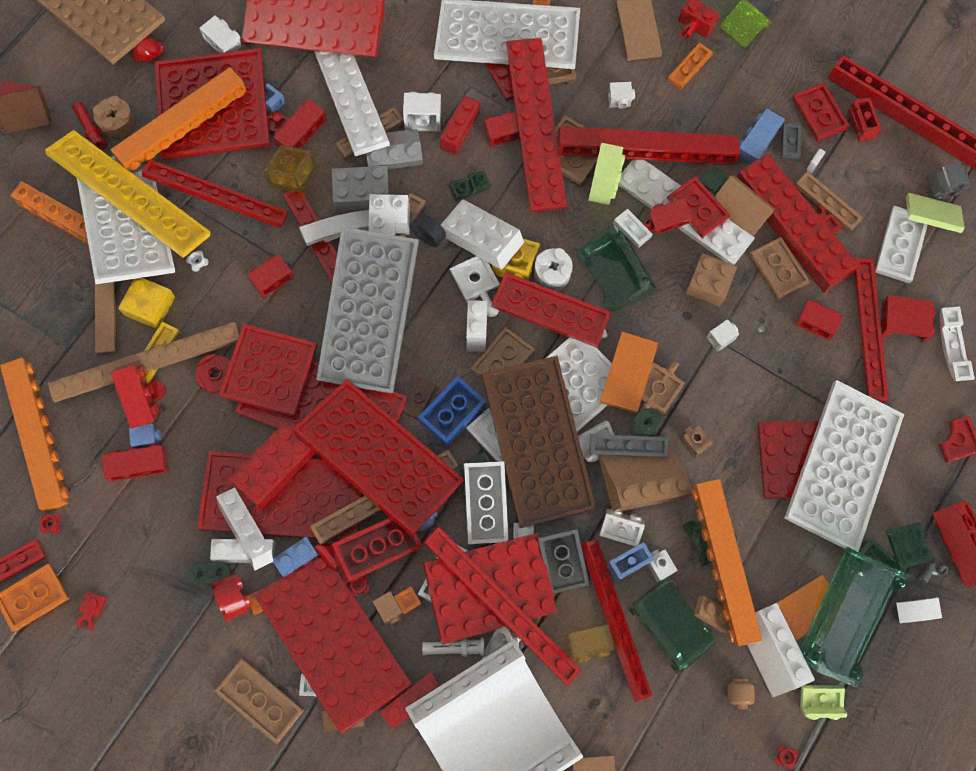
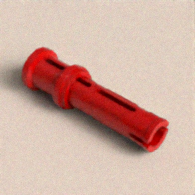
(92, 132)

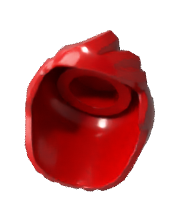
(147, 50)

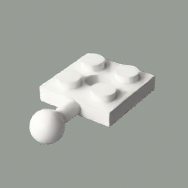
(472, 290)

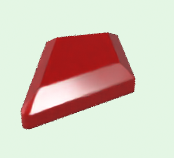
(276, 121)
(325, 552)

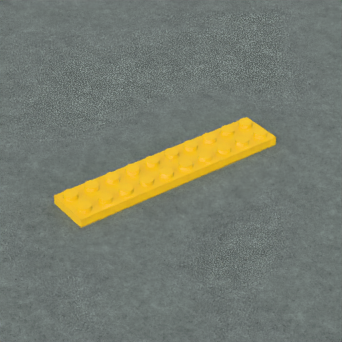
(128, 193)

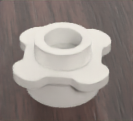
(198, 255)

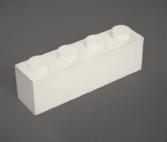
(244, 529)

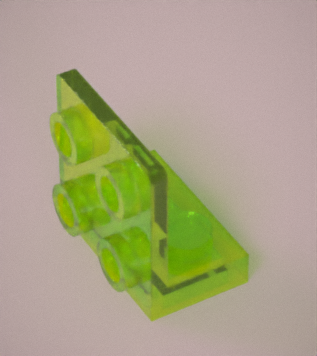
(744, 23)

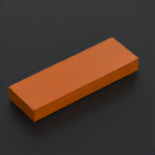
(689, 66)

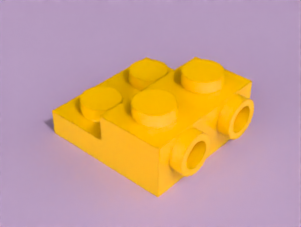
(521, 262)

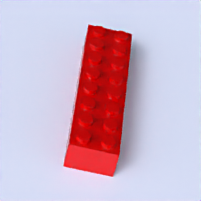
(799, 225)

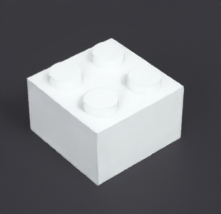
(422, 111)

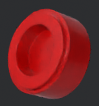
(159, 389)

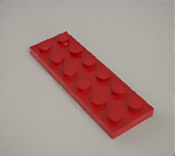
(551, 309)

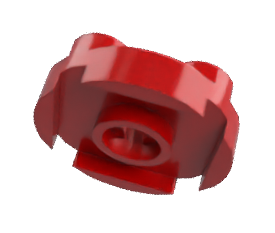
(205, 368)

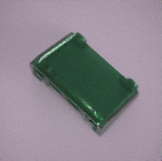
(616, 269)
(673, 625)

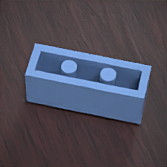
(759, 136)

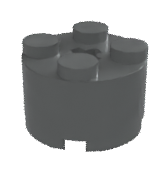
(949, 180)

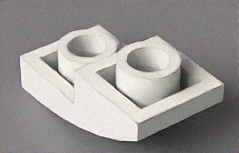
(919, 610)

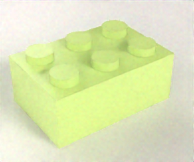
(607, 174)

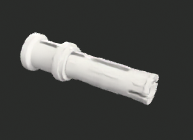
(457, 647)

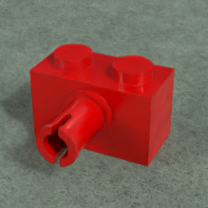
(697, 18)

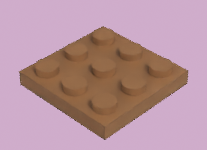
(575, 167)

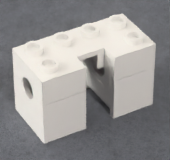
(389, 214)

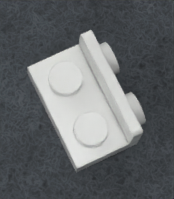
(622, 527)

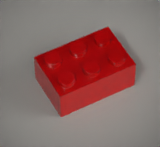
(135, 394)

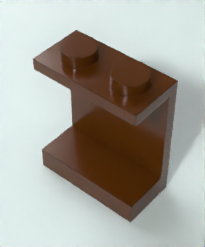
(23, 110)

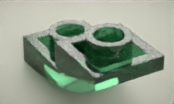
(469, 186)

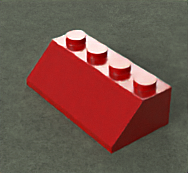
(959, 535)

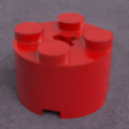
(229, 597)

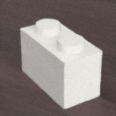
(219, 35)

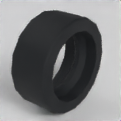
(428, 230)

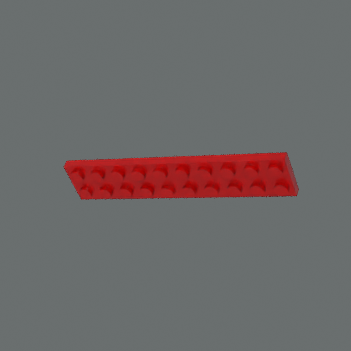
(536, 125)

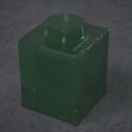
(714, 180)

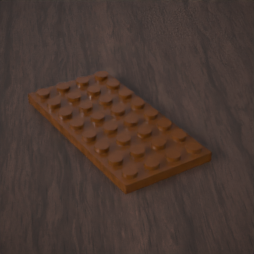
(538, 441)

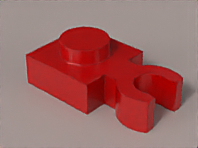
(830, 220)
(91, 606)

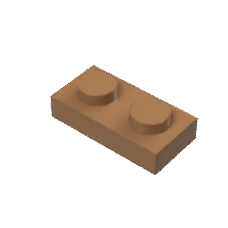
(710, 613)

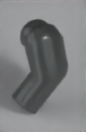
(930, 569)

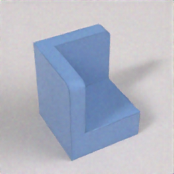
(274, 99)

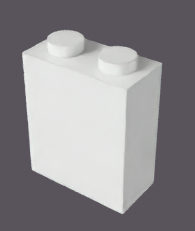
(476, 326)

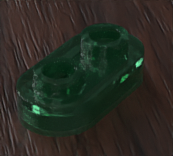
(209, 572)

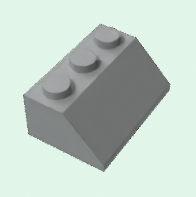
(402, 152)

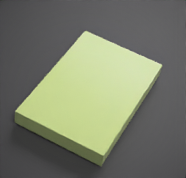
(934, 212)

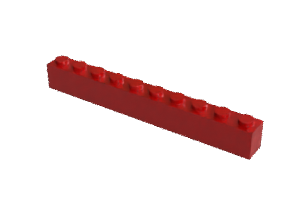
(905, 109)
(650, 145)

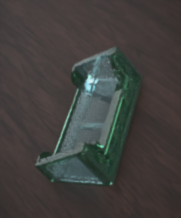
(849, 615)

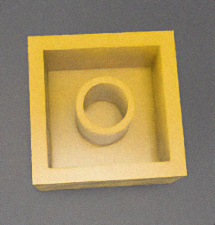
(147, 302)

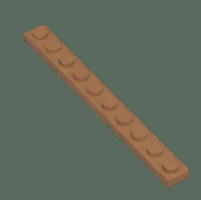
(152, 359)

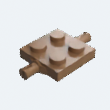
(661, 388)

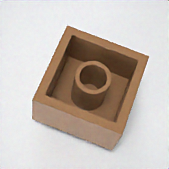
(711, 280)

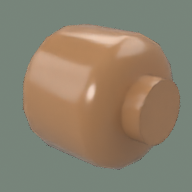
(740, 693)

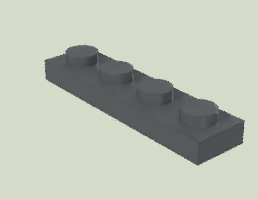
(628, 445)

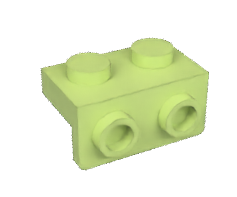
(823, 701)

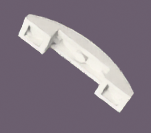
(953, 344)

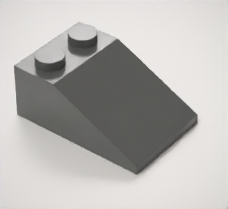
(563, 557)

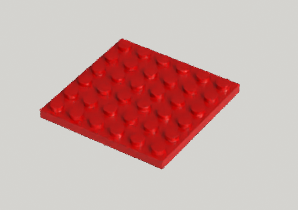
(232, 128)

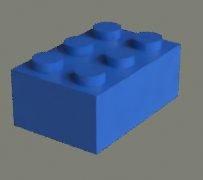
(452, 411)

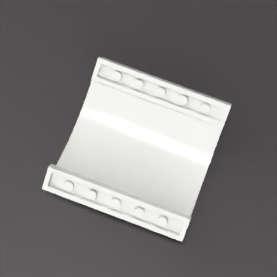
(494, 719)

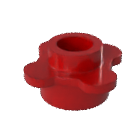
(44, 523)
(364, 588)
(792, 756)

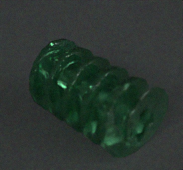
(645, 423)

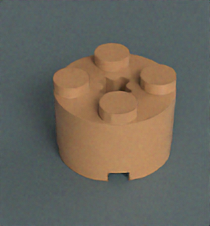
(114, 118)

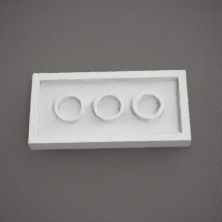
(900, 246)

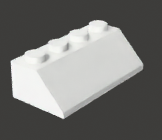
(778, 653)

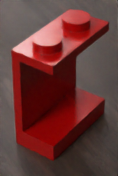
(907, 317)

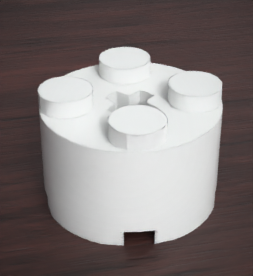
(549, 261)

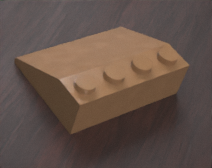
(644, 480)

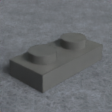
(791, 141)

